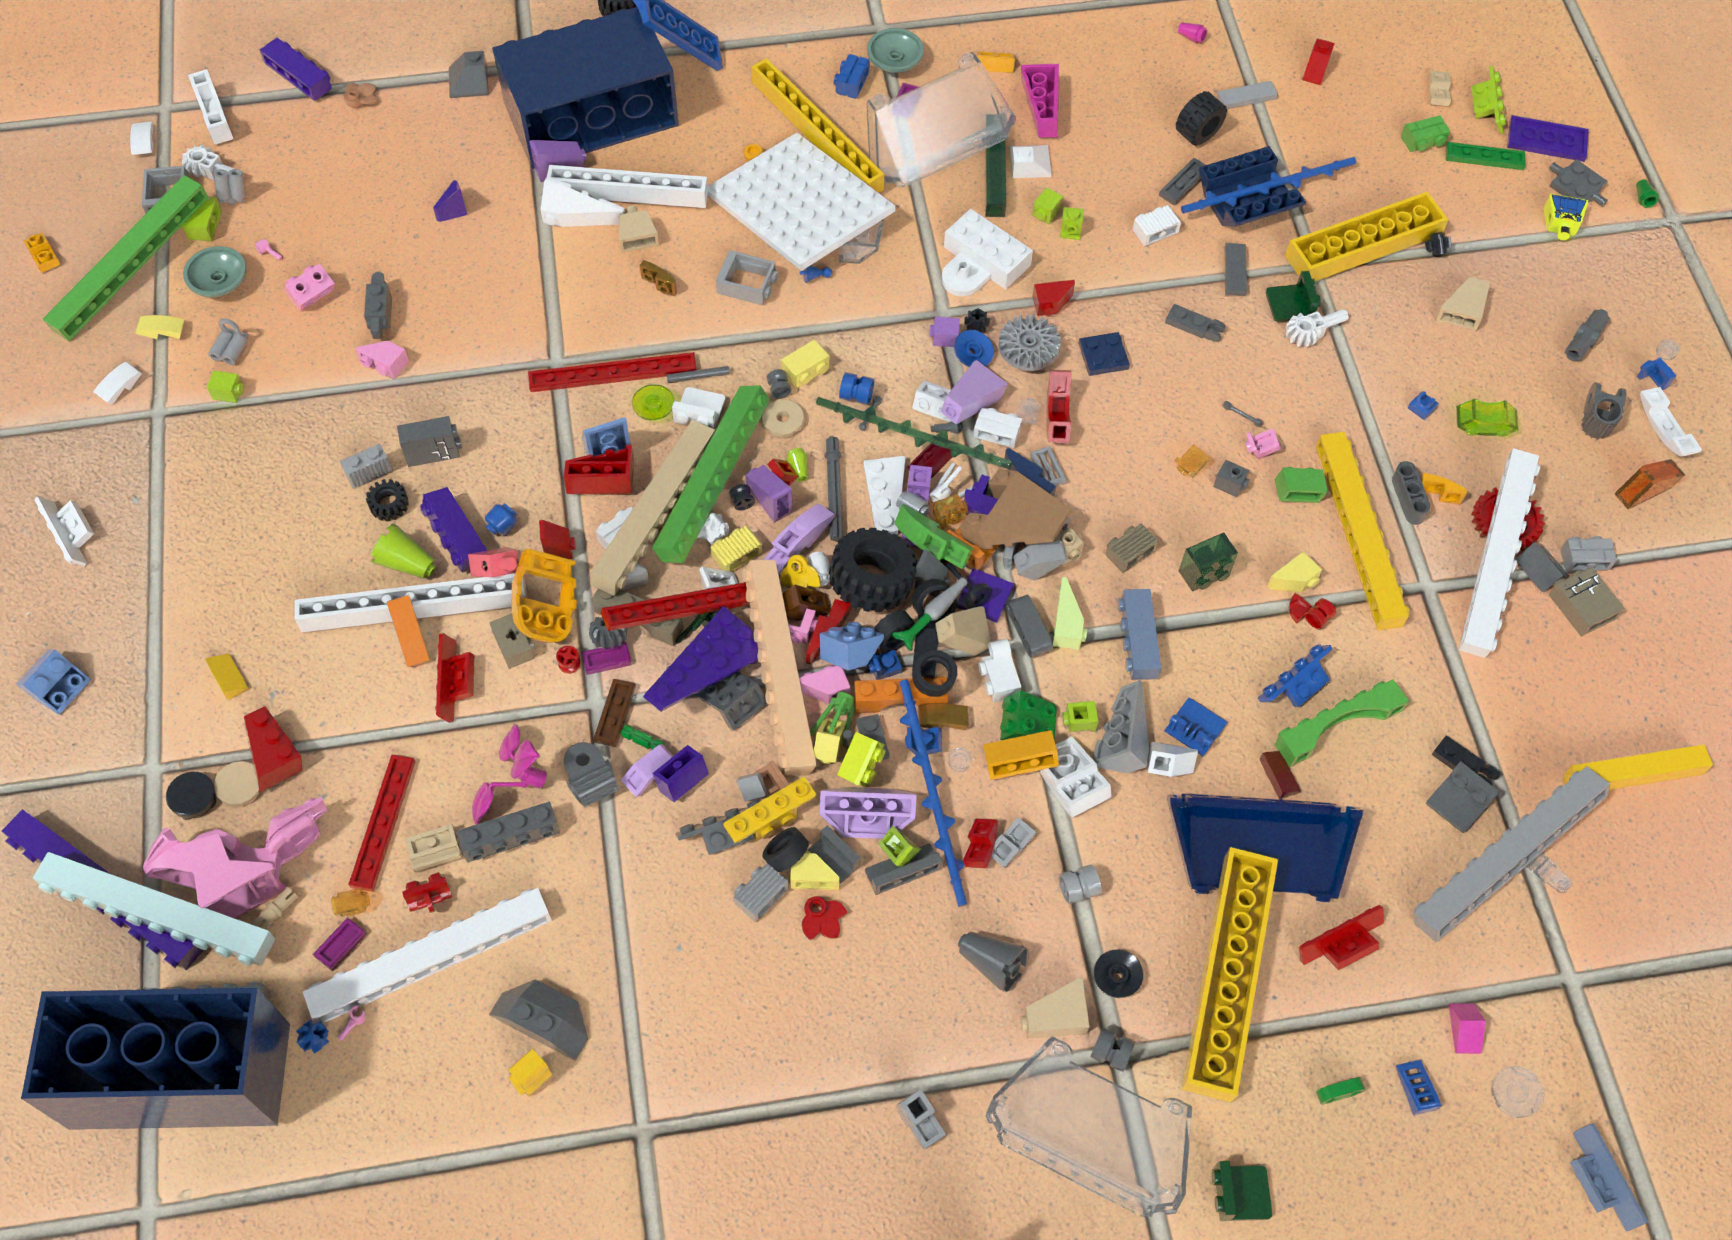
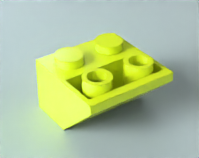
(861, 760)

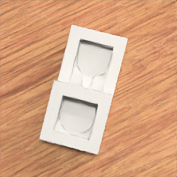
(141, 138)
(114, 383)

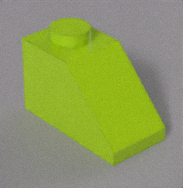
(204, 221)

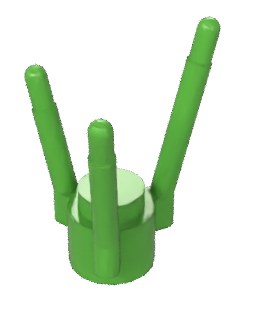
(842, 705)

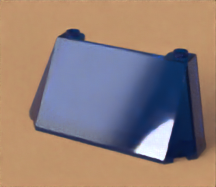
(1305, 836)

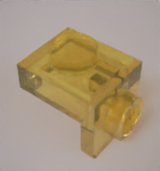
(1192, 461)

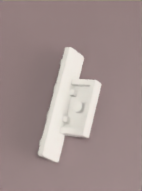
(68, 527)

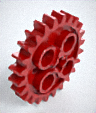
(1483, 514)

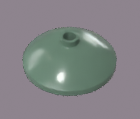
(895, 50)
(214, 271)

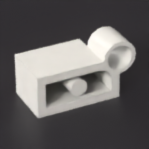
(999, 671)

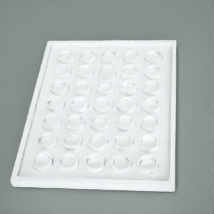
(800, 201)

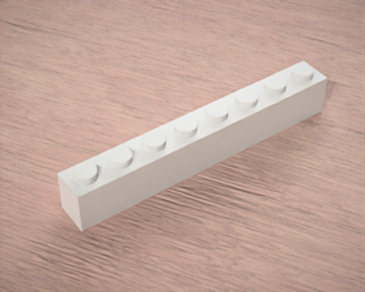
(634, 185)

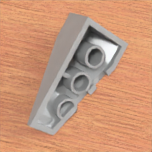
(1126, 735)

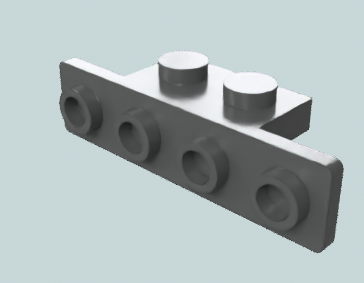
(713, 831)

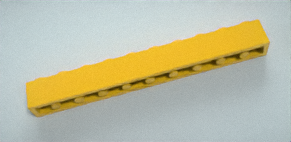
(814, 123)
(1362, 532)

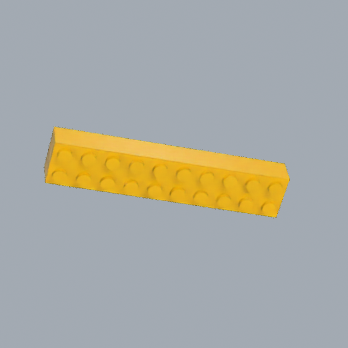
(1230, 976)

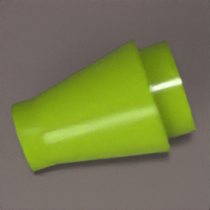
(798, 460)

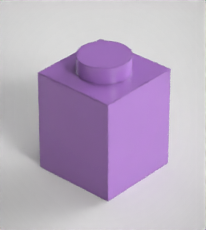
(944, 331)

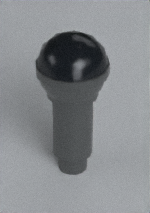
(951, 426)

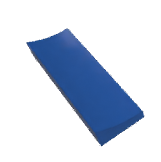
(681, 31)

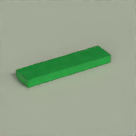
(1485, 156)

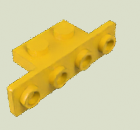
(770, 813)

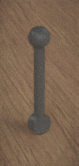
(876, 401)
(1227, 405)

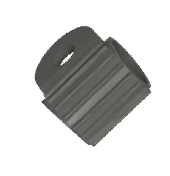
(1601, 422)
(588, 773)

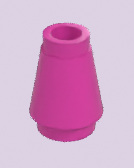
(1194, 32)

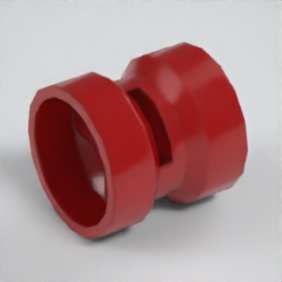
(1322, 611)

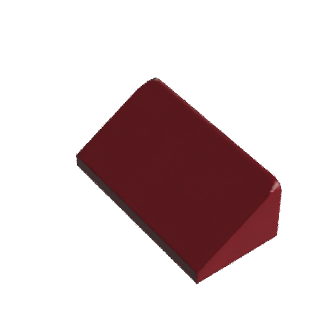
(932, 456)
(1279, 774)

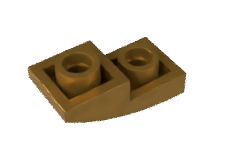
(664, 281)
(943, 715)

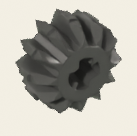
(603, 638)

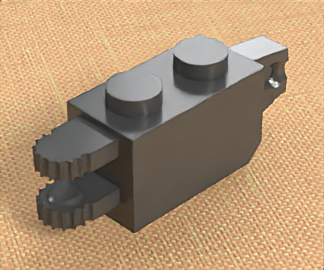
(378, 305)

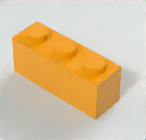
(1021, 755)

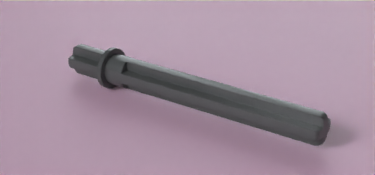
(834, 488)

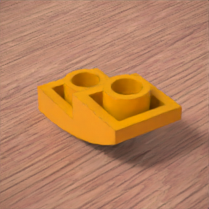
(41, 252)

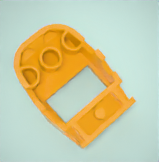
(539, 619)

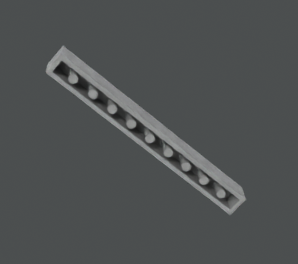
(1510, 854)

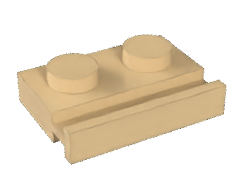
(433, 848)

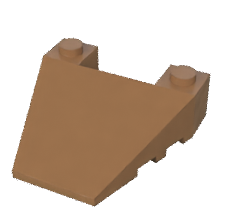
(1020, 514)

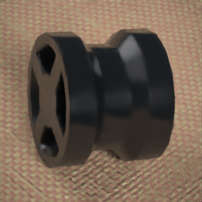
(742, 497)

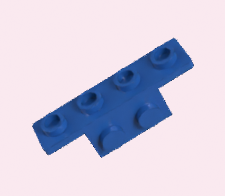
(1301, 680)

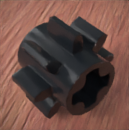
(1438, 243)
(977, 320)

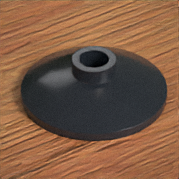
(1122, 963)

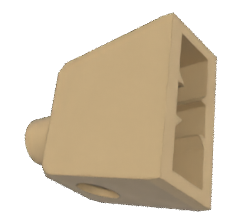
(636, 230)

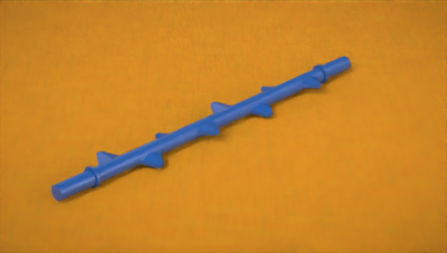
(1275, 181)
(933, 801)

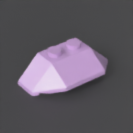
(867, 811)

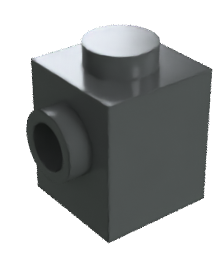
(1232, 478)

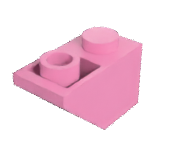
(383, 357)
(825, 683)

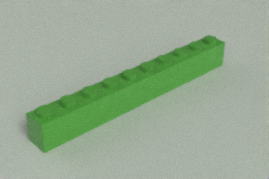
(126, 258)
(710, 474)

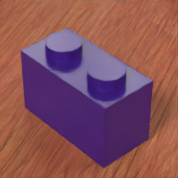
(680, 773)

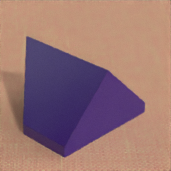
(450, 204)

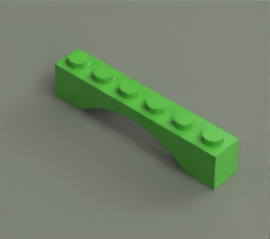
(1379, 703)

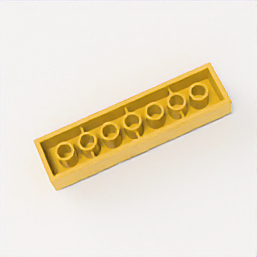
(1366, 237)

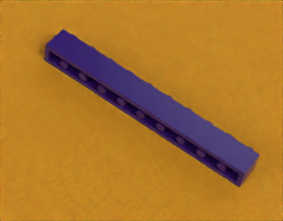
(38, 840)

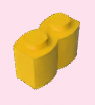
(529, 1073)

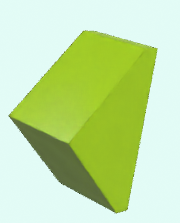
(899, 847)

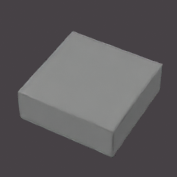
(752, 786)

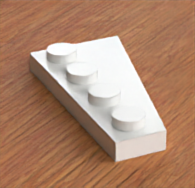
(884, 486)

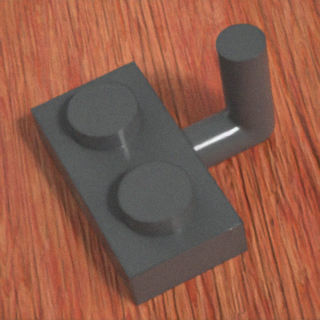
(870, 727)

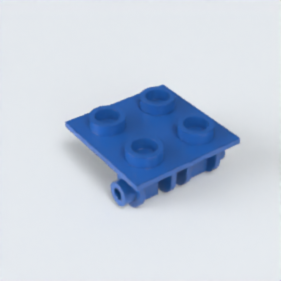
(1195, 726)

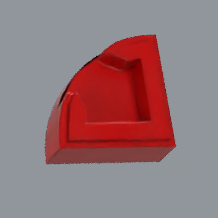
(1298, 607)

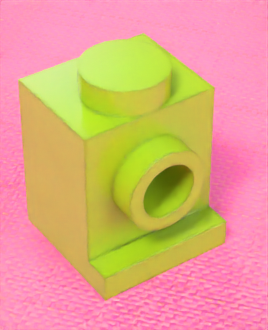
(1071, 223)
(1085, 712)

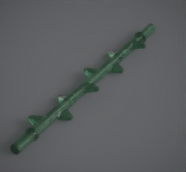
(920, 437)

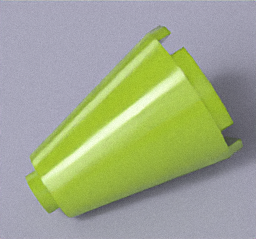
(402, 554)

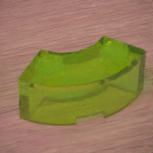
(1487, 418)

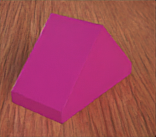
(1467, 1028)

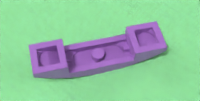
(918, 484)

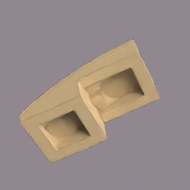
(1439, 88)

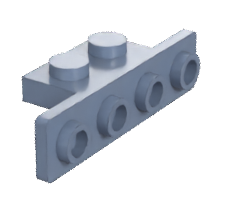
(1604, 1180)

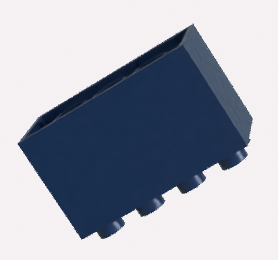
(588, 83)
(157, 1058)

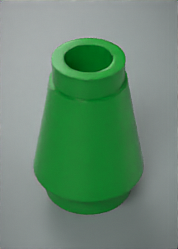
(1646, 194)

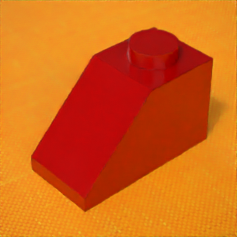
(1318, 61)
(1052, 296)
(556, 540)

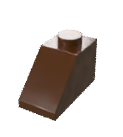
(800, 598)

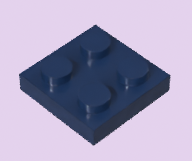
(1103, 354)

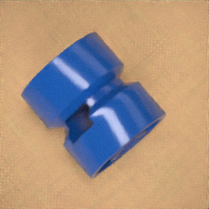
(856, 388)

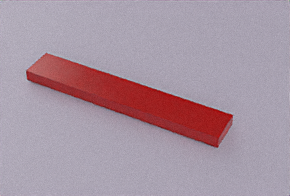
(382, 823)

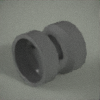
(779, 386)

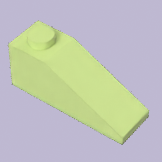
(1069, 620)

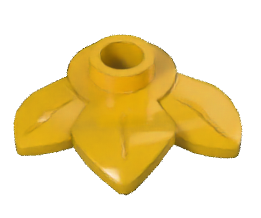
(804, 576)

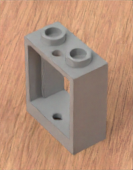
(158, 177)
(750, 264)

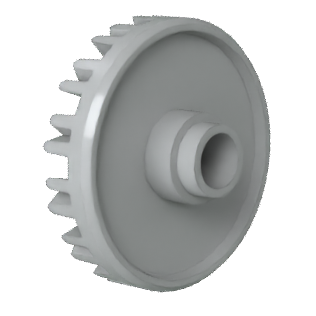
(1029, 343)

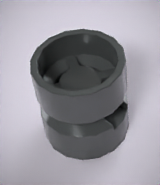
(1113, 1049)

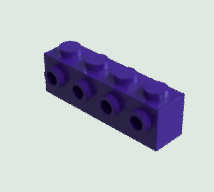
(296, 68)
(452, 527)

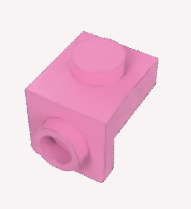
(1263, 443)
(803, 633)

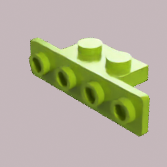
(1487, 99)

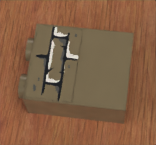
(1586, 601)

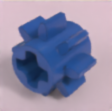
(312, 1036)

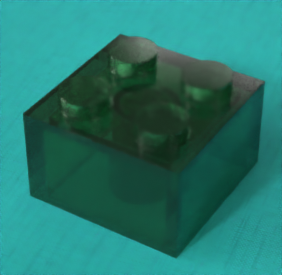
(1208, 562)

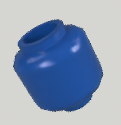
(500, 519)

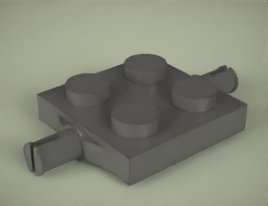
(1578, 182)

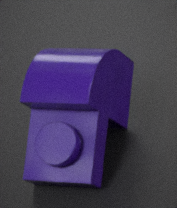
(977, 500)

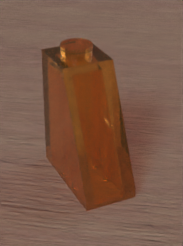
(1649, 482)

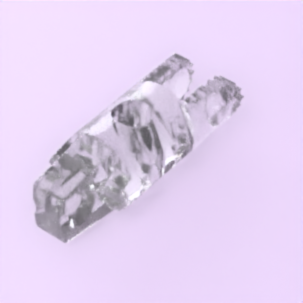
(1550, 873)

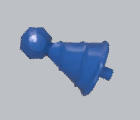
(813, 272)

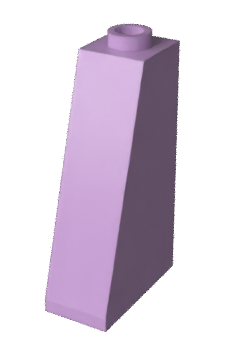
(974, 391)

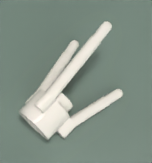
(942, 490)

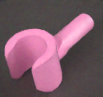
(263, 246)
(352, 1022)

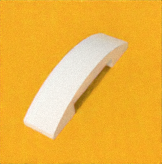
(1665, 425)

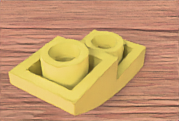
(154, 325)

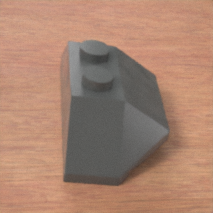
(544, 1016)

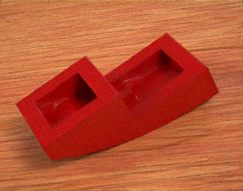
(982, 843)

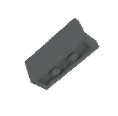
(887, 875)

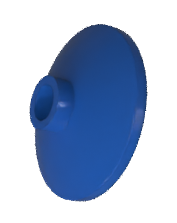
(975, 342)

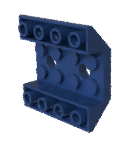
(1247, 170)

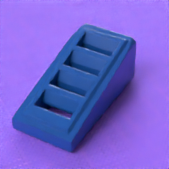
(1413, 1099)

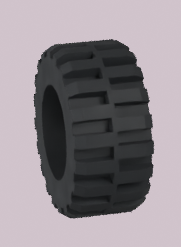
(868, 589)

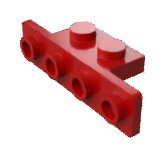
(454, 677)
(1345, 942)

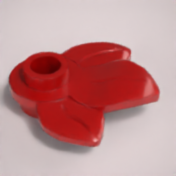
(825, 920)

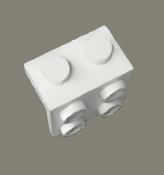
(698, 406)

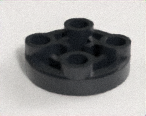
(191, 795)

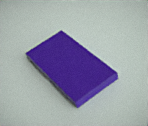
(1548, 138)

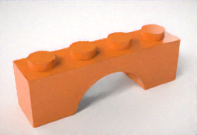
(875, 695)

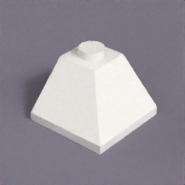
(1030, 161)

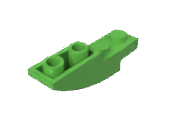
(928, 536)

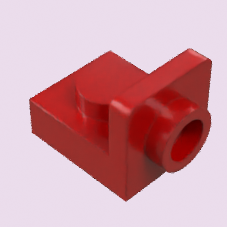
(783, 470)

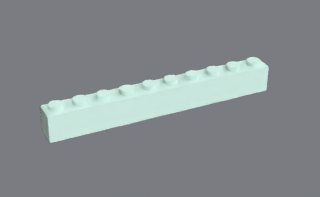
(154, 909)

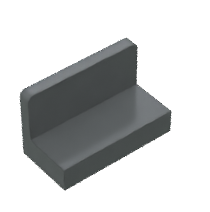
(1541, 566)
(836, 854)

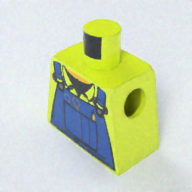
(1564, 215)

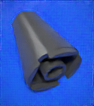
(994, 958)

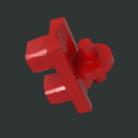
(427, 894)

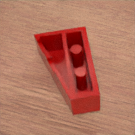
(601, 474)
(270, 749)

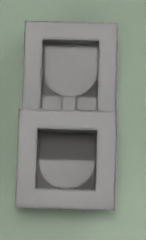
(1012, 842)

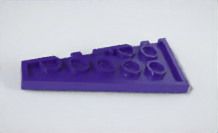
(713, 655)

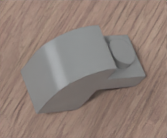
(919, 1117)

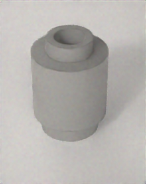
(914, 502)

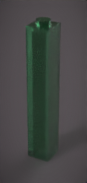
(995, 180)

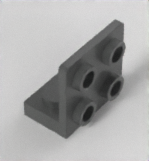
(735, 698)
(1462, 797)

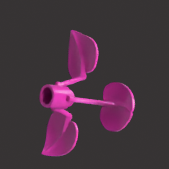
(521, 769)

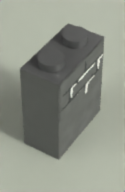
(429, 441)

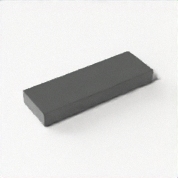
(1182, 182)
(1235, 269)

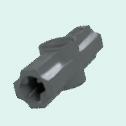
(1587, 335)

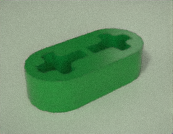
(1340, 1090)

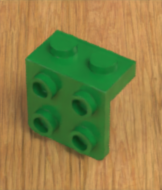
(1026, 715)

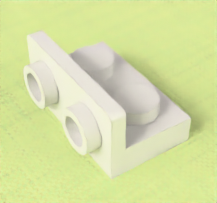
(930, 399)

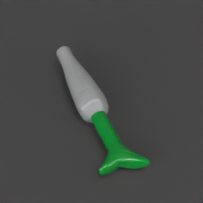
(932, 612)

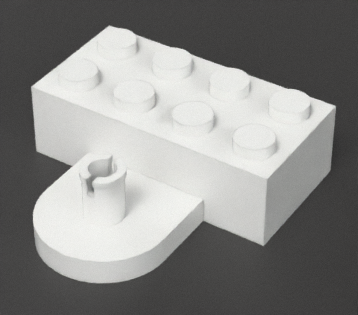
(982, 255)

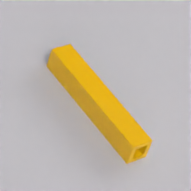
(1649, 767)

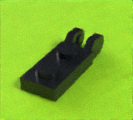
(1452, 753)

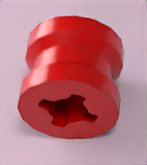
(566, 654)

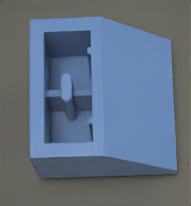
(849, 645)
(53, 681)

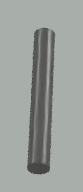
(697, 374)

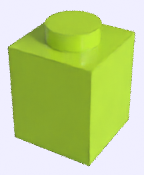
(1047, 205)
(225, 386)

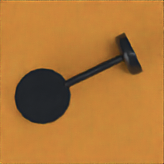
(976, 595)

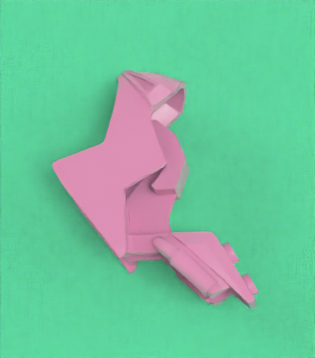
(231, 874)

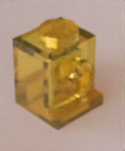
(949, 510)

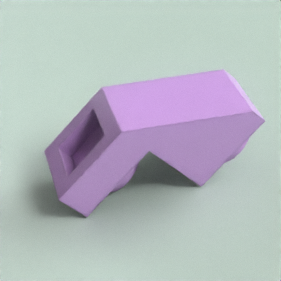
(640, 773)

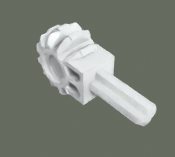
(202, 162)
(1308, 328)

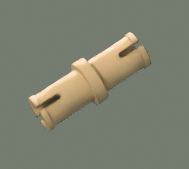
(275, 909)

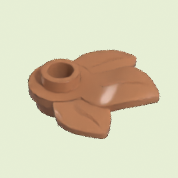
(356, 95)

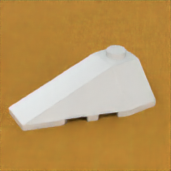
(571, 208)

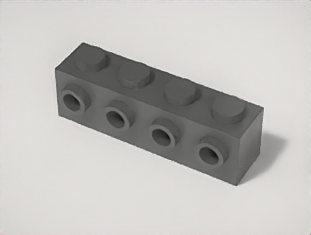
(508, 832)

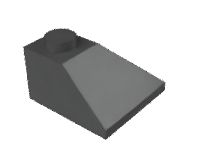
(469, 75)

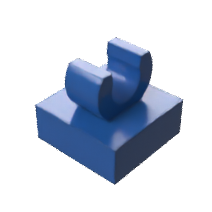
(1423, 405)

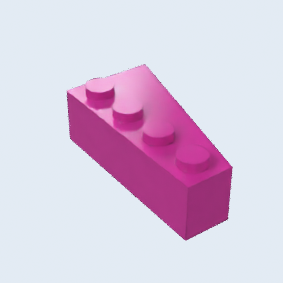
(1042, 94)

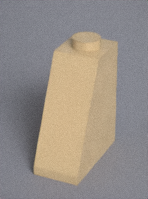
(1465, 305)
(965, 631)
(1058, 1013)

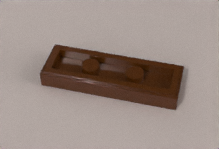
(614, 713)

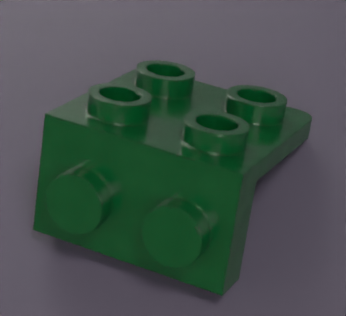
(1293, 299)
(1241, 1192)

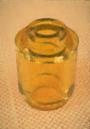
(350, 902)

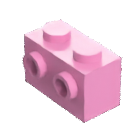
(309, 286)

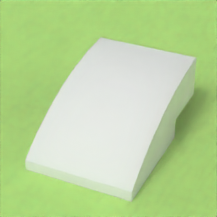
(1076, 779)

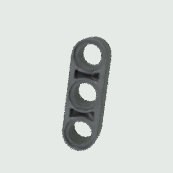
(1410, 493)
(1029, 626)

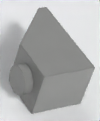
(1040, 559)

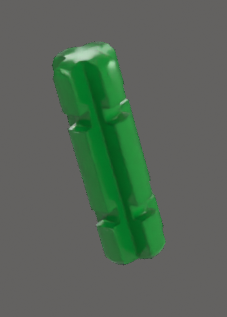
(640, 737)

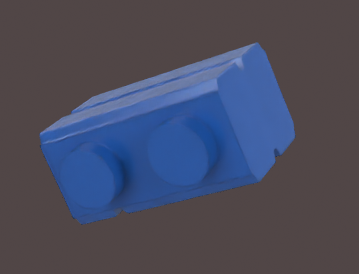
(852, 76)

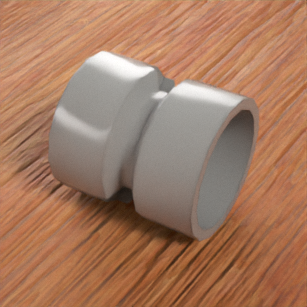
(1080, 884)

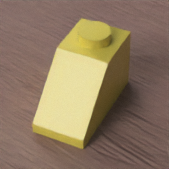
(1296, 575)
(829, 744)
(813, 873)

